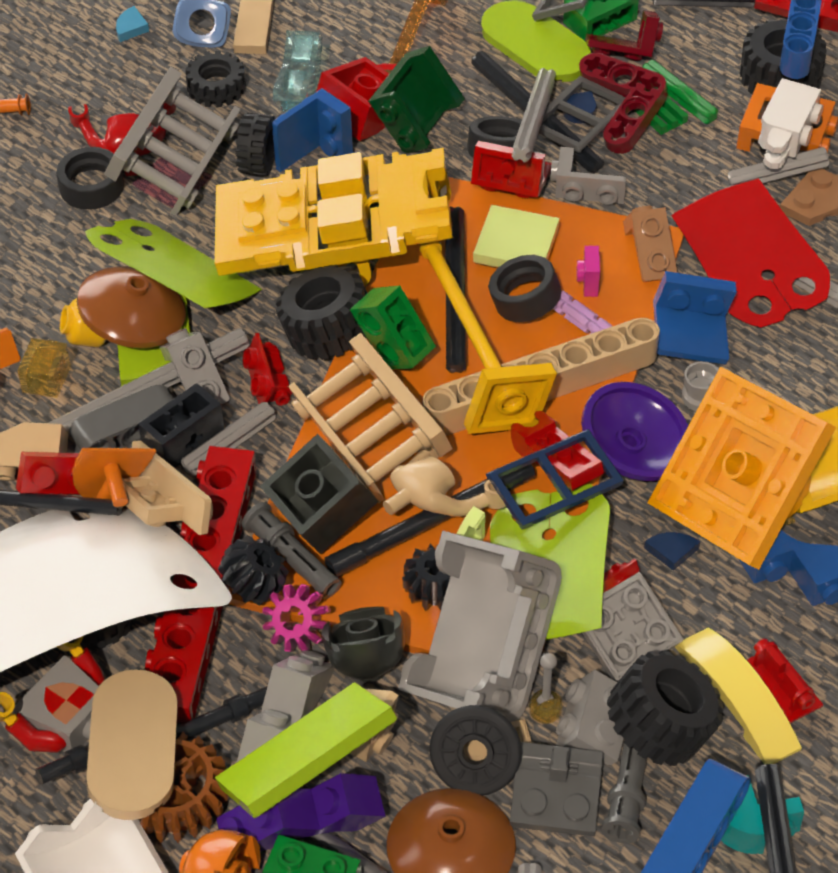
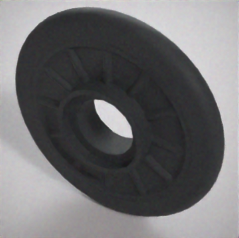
(490, 729)

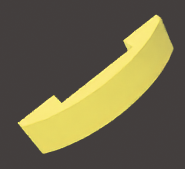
(743, 694)

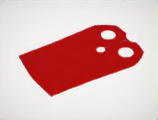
(743, 234)

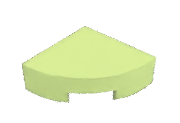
(473, 524)

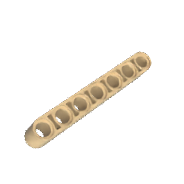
(577, 365)

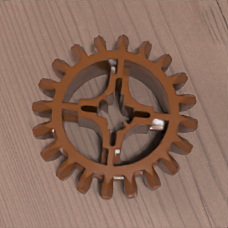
(183, 808)

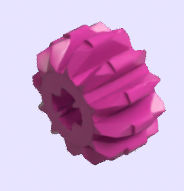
(293, 602)

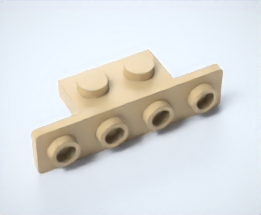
(167, 496)

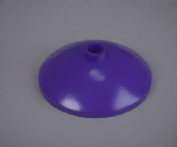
(634, 428)

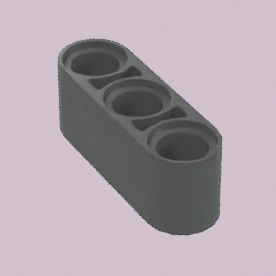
(117, 422)

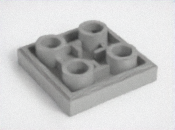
(631, 626)

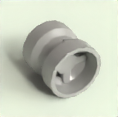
(697, 381)

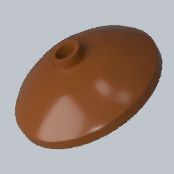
(129, 307)
(421, 846)

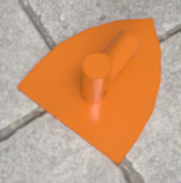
(101, 470)

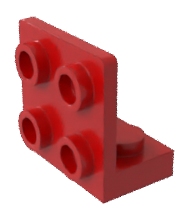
(497, 170)

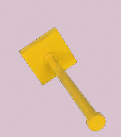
(501, 392)

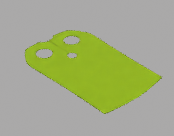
(172, 264)
(576, 548)

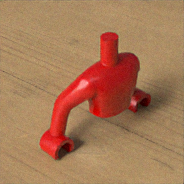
(117, 129)

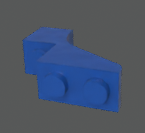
(810, 565)

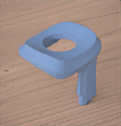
(217, 37)

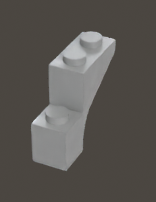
(290, 695)

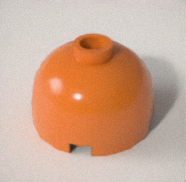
(222, 853)

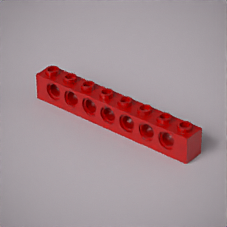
(228, 480)

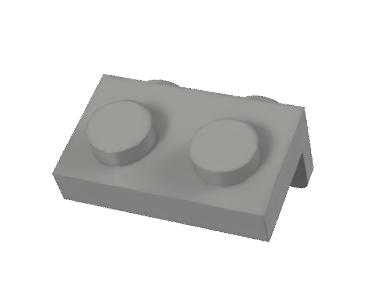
(587, 718)

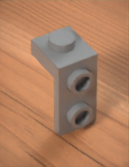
(585, 186)
(194, 363)

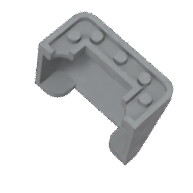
(486, 628)

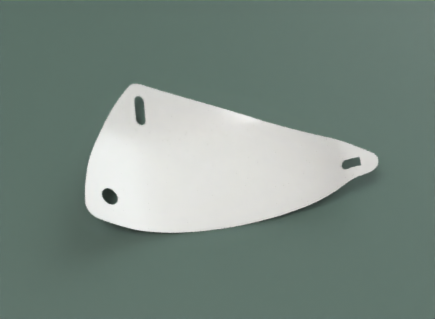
(89, 574)

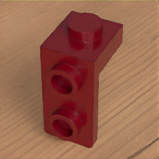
(649, 33)

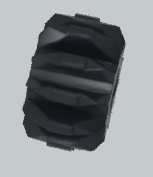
(253, 570)
(424, 579)

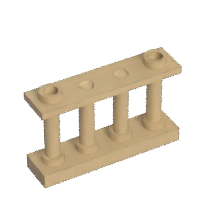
(384, 386)

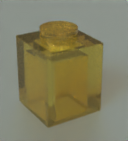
(44, 367)

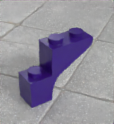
(335, 805)

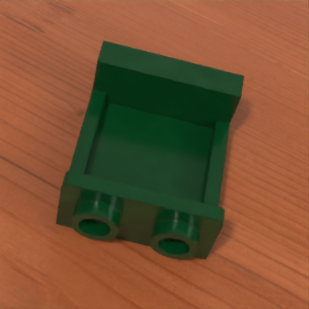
(415, 98)

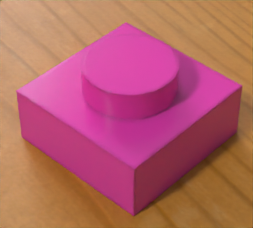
(589, 271)

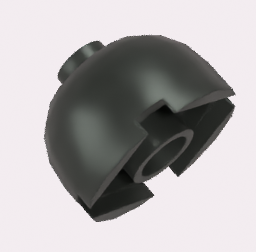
(365, 643)

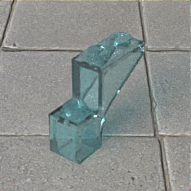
(299, 69)

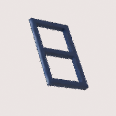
(568, 499)

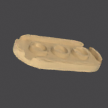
(132, 744)

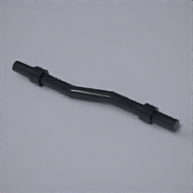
(233, 709)

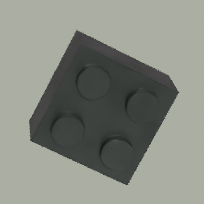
(319, 494)

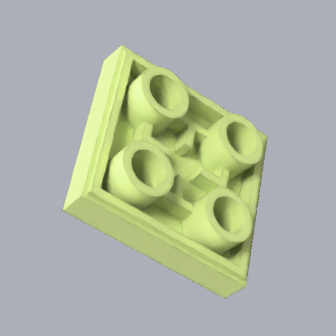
(513, 234)

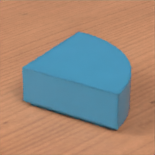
(130, 24)

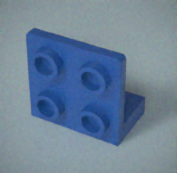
(312, 123)
(693, 317)

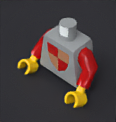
(59, 706)

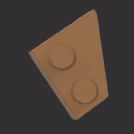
(813, 198)

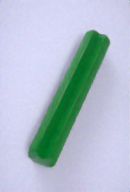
(685, 95)

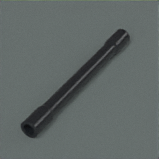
(360, 552)

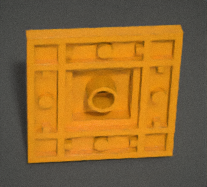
(741, 467)

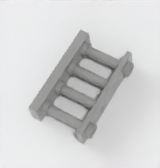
(142, 137)

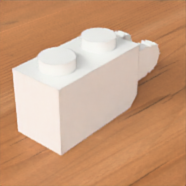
(789, 121)

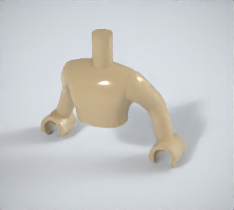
(426, 483)

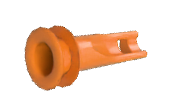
(16, 105)

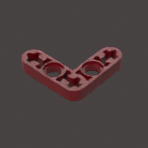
(635, 95)

